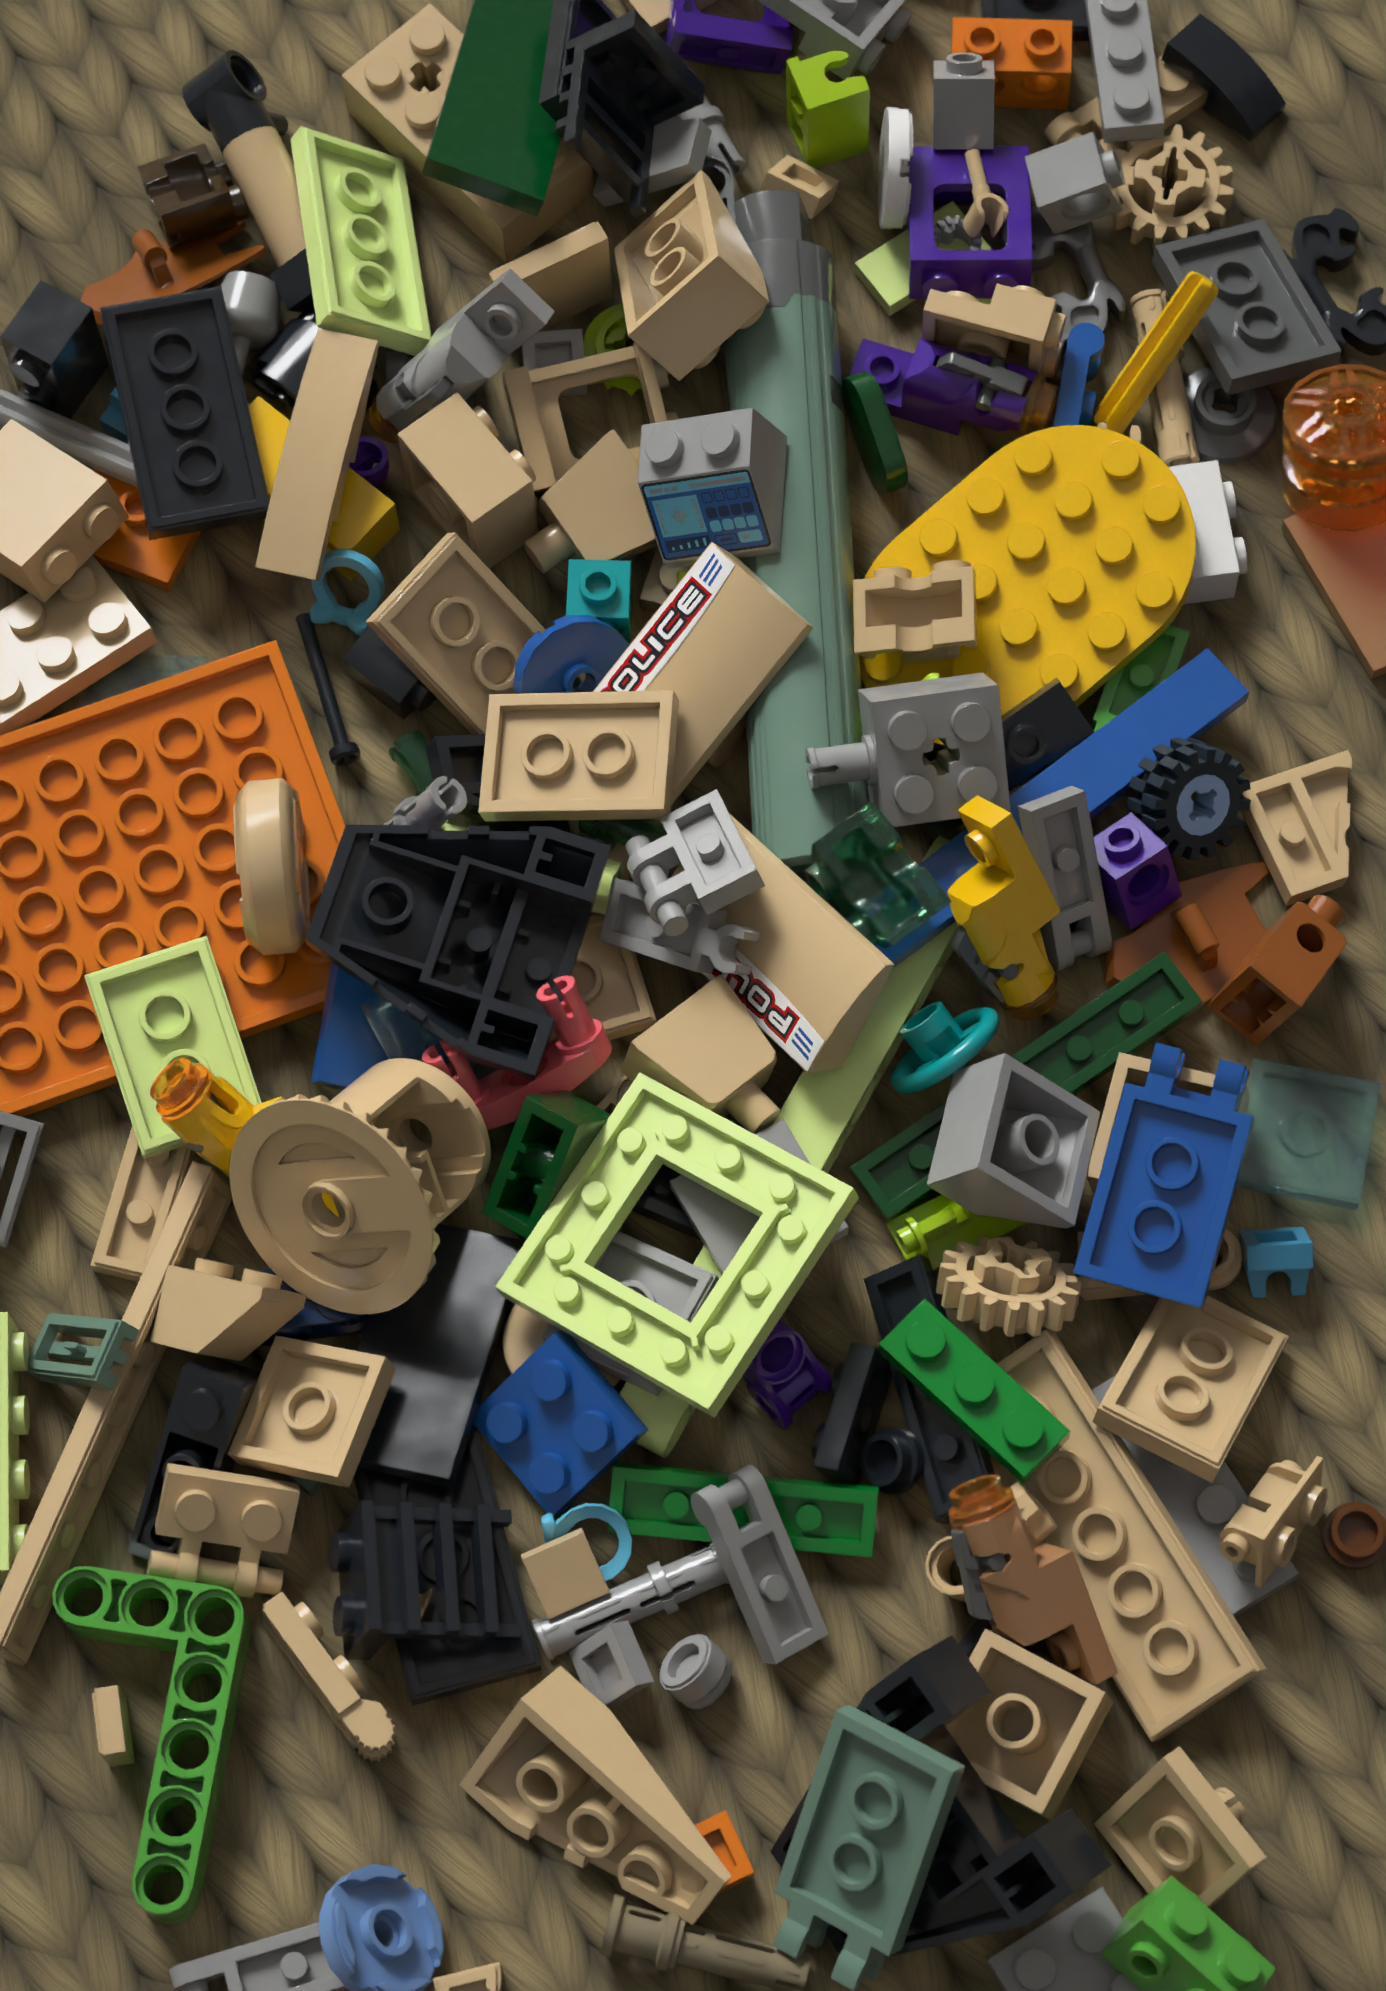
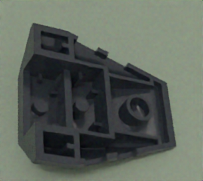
(462, 928)

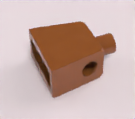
(1281, 969)

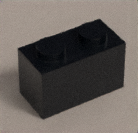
(54, 350)

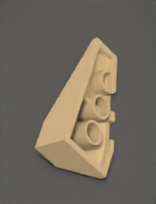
(583, 1784)

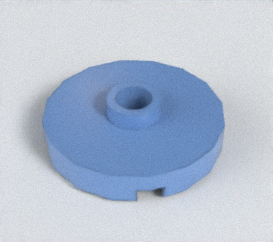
(380, 1931)

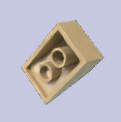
(688, 279)

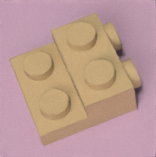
(1015, 326)

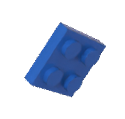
(558, 1423)

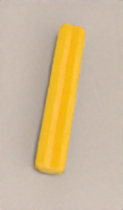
(1156, 352)

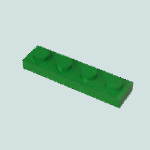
(814, 1513)

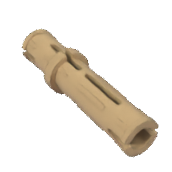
(1169, 396)

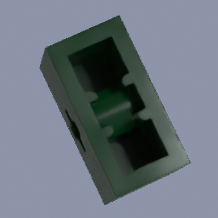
(540, 1157)

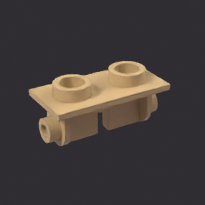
(1289, 1503)

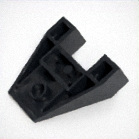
(982, 1868)

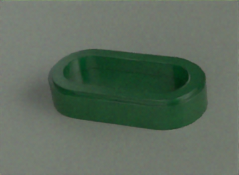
(874, 432)

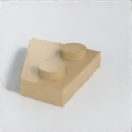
(1303, 825)

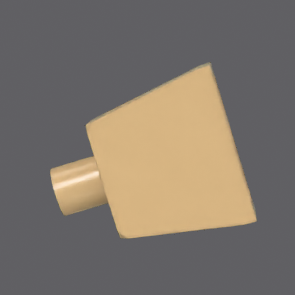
(594, 510)
(710, 1055)

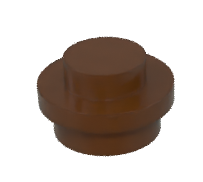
(1354, 1535)

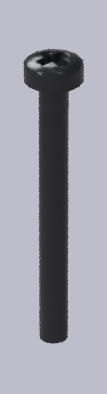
(343, 751)

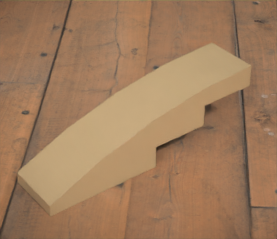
(317, 454)

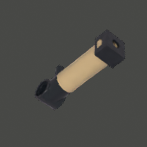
(230, 105)

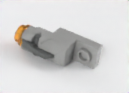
(461, 354)

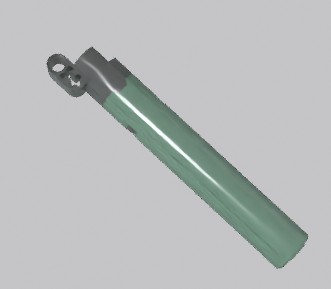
(792, 377)

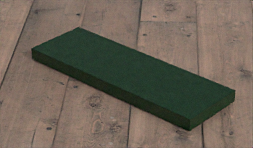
(490, 123)

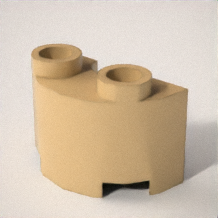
(916, 616)

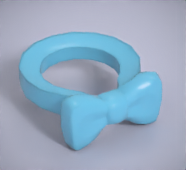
(326, 607)
(555, 1529)

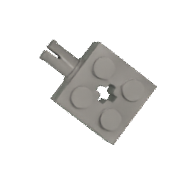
(900, 727)

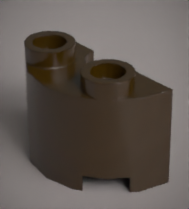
(192, 195)

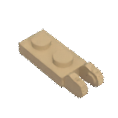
(329, 1680)

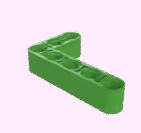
(182, 1717)

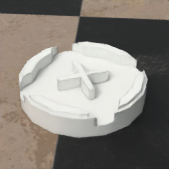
(894, 154)

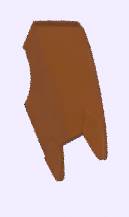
(168, 271)
(1201, 931)

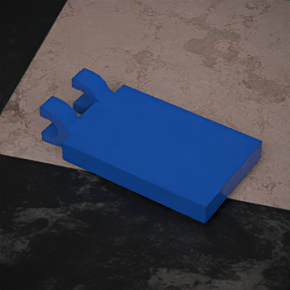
(1167, 1183)

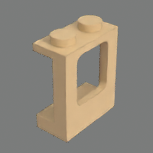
(537, 414)

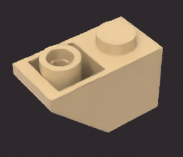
(218, 1314)

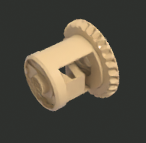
(379, 1174)

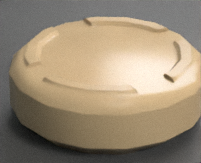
(272, 866)

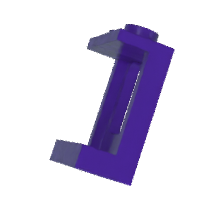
(729, 41)
(944, 177)

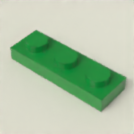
(974, 1391)

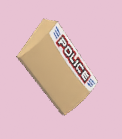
(716, 647)
(809, 968)

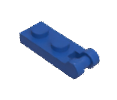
(1079, 366)

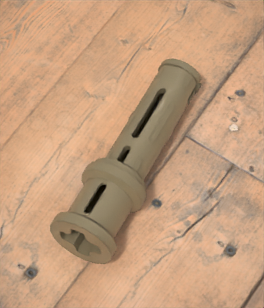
(674, 1941)

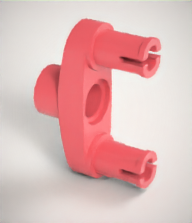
(568, 1061)

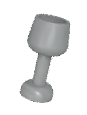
(252, 311)

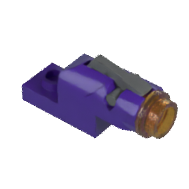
(952, 386)

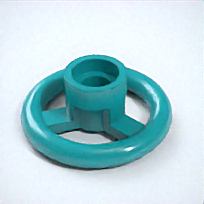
(941, 1044)

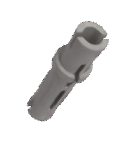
(633, 1600)

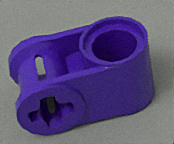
(785, 1375)

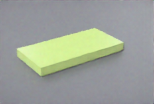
(360, 241)

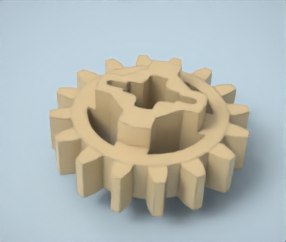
(1197, 191)
(1008, 1286)

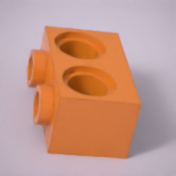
(1028, 57)

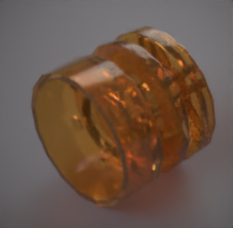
(1336, 447)

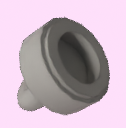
(696, 1672)

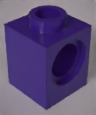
(1135, 871)

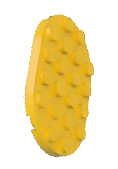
(1074, 558)

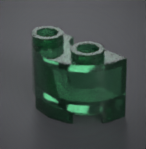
(873, 878)

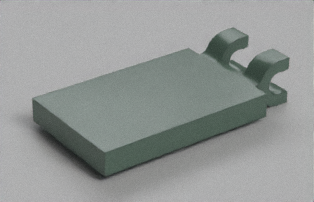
(864, 1843)

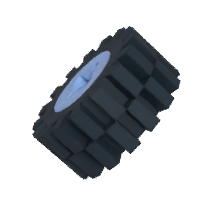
(1166, 790)

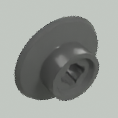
(1227, 435)

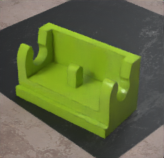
(826, 116)

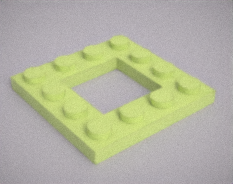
(698, 1359)

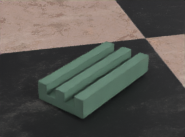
(101, 1356)

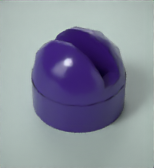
(369, 452)

